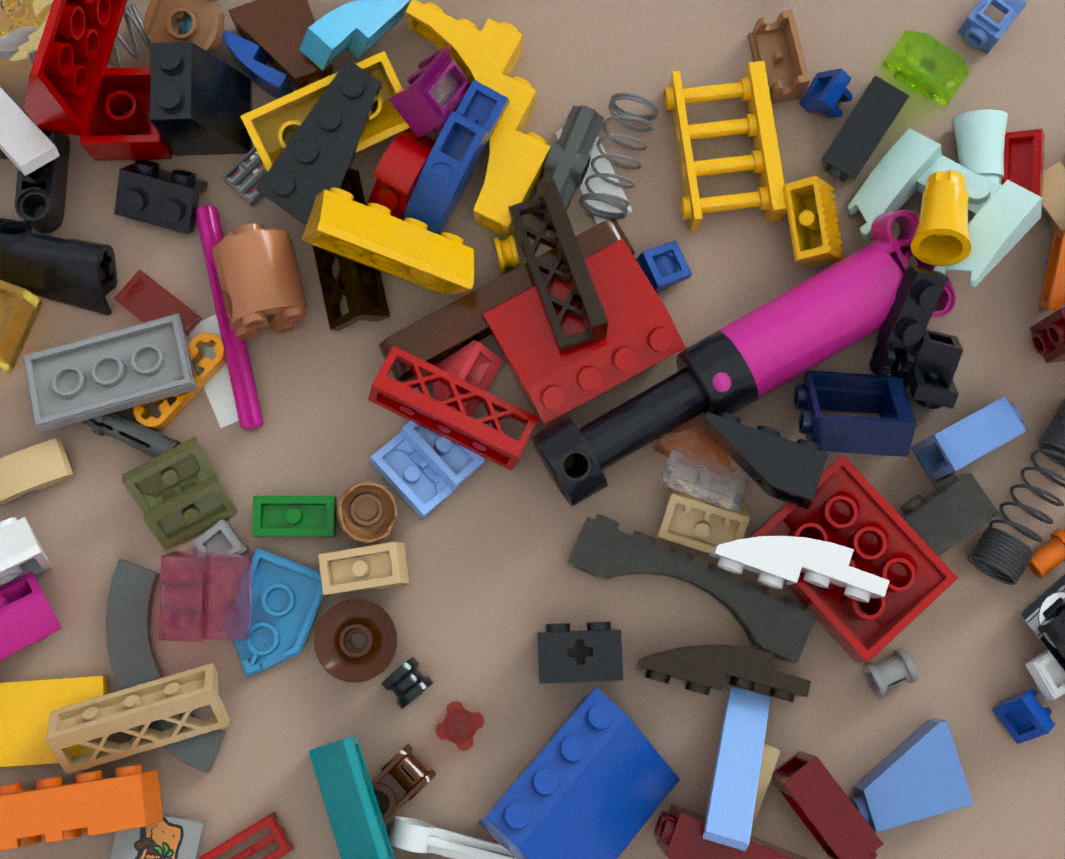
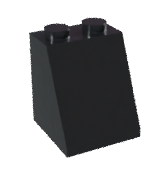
(198, 101)

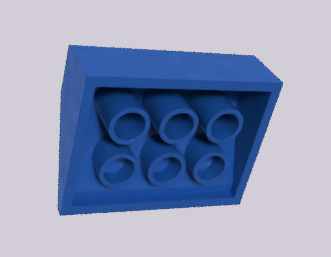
(582, 789)

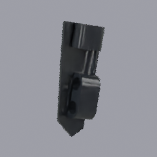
(57, 268)

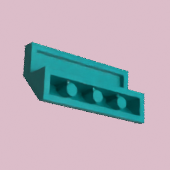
(351, 800)

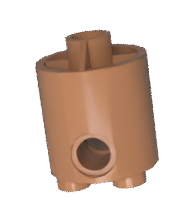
(259, 280)

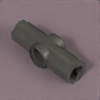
(571, 156)

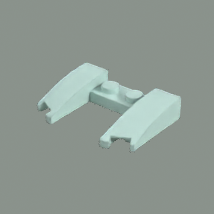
(996, 212)

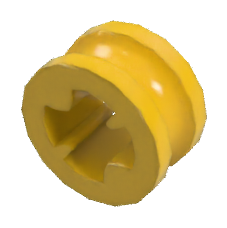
(506, 253)

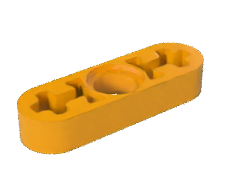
(210, 367)

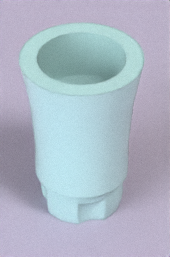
(981, 142)

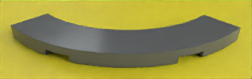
(136, 662)

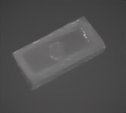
(705, 479)

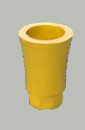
(943, 221)

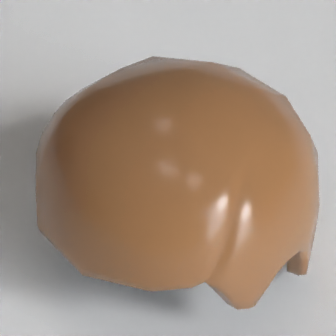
(367, 512)

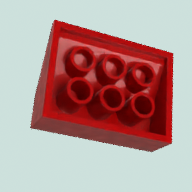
(72, 63)
(636, 339)
(884, 544)

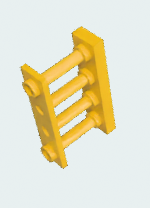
(757, 124)

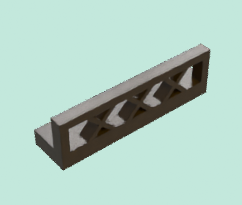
(573, 263)
(356, 281)

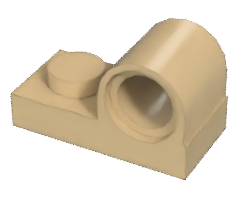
(364, 568)

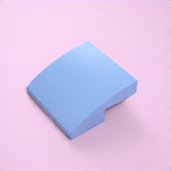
(424, 467)

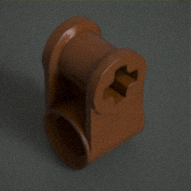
(398, 783)

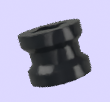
(407, 683)

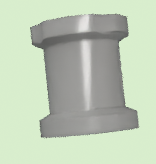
(890, 672)

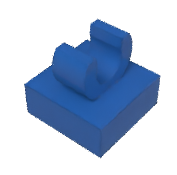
(826, 91)
(1024, 716)

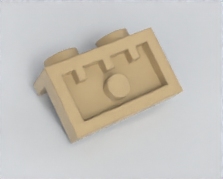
(701, 523)

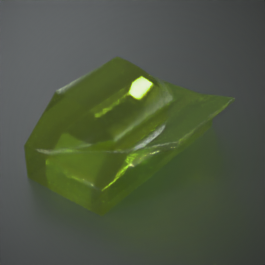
(927, 66)

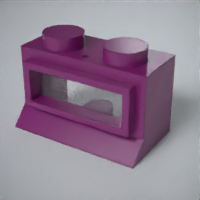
(432, 93)

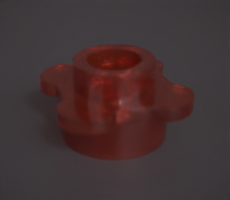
(471, 722)

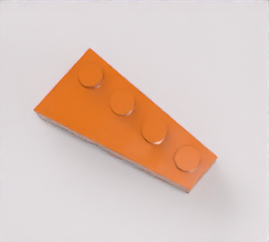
(85, 806)

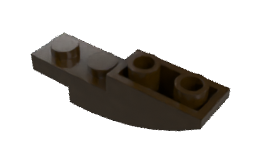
(707, 665)

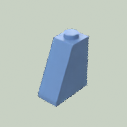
(969, 439)
(914, 780)

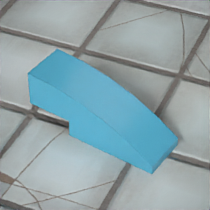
(351, 27)

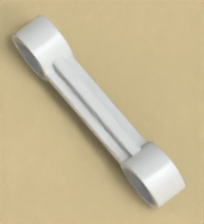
(424, 838)

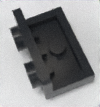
(158, 196)

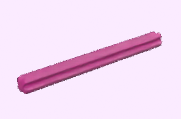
(235, 349)

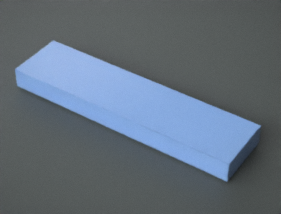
(737, 769)

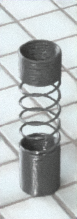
(1001, 553)

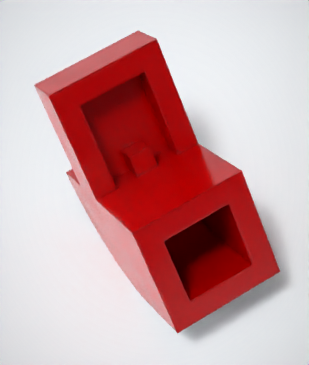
(399, 171)

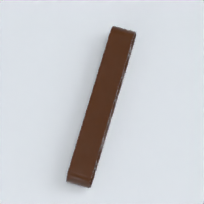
(462, 320)

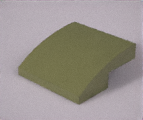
(179, 493)

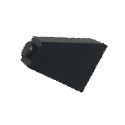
(864, 129)

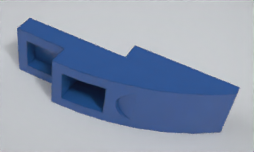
(454, 156)

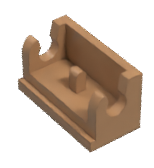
(783, 57)

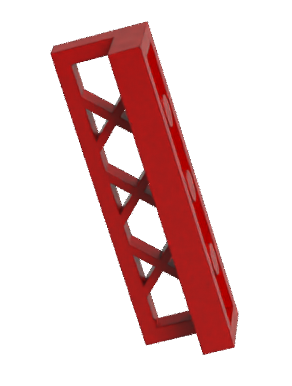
(445, 420)

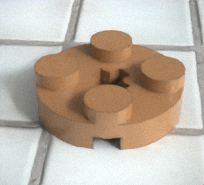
(206, 22)

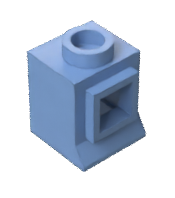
(984, 32)

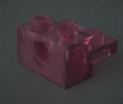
(194, 610)

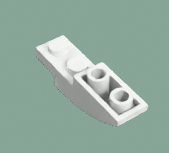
(783, 558)

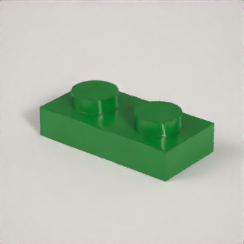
(294, 516)

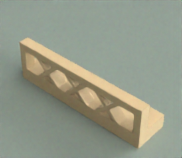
(132, 713)

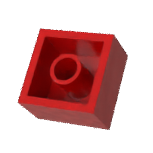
(121, 119)

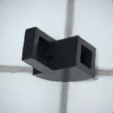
(932, 374)

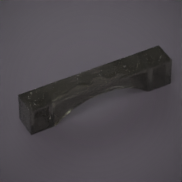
(765, 620)

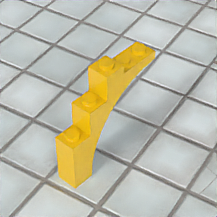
(489, 58)

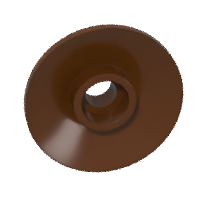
(334, 640)

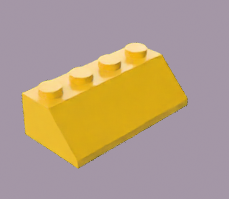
(278, 121)
(390, 244)

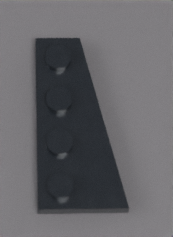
(323, 144)

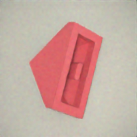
(473, 364)

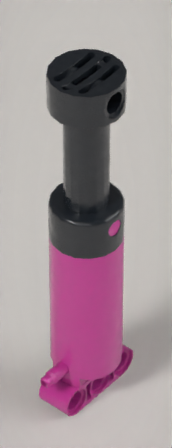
(745, 358)

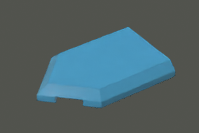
(282, 611)

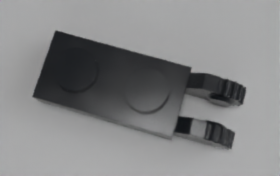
(907, 321)

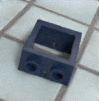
(856, 393)

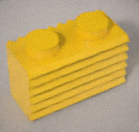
(813, 222)

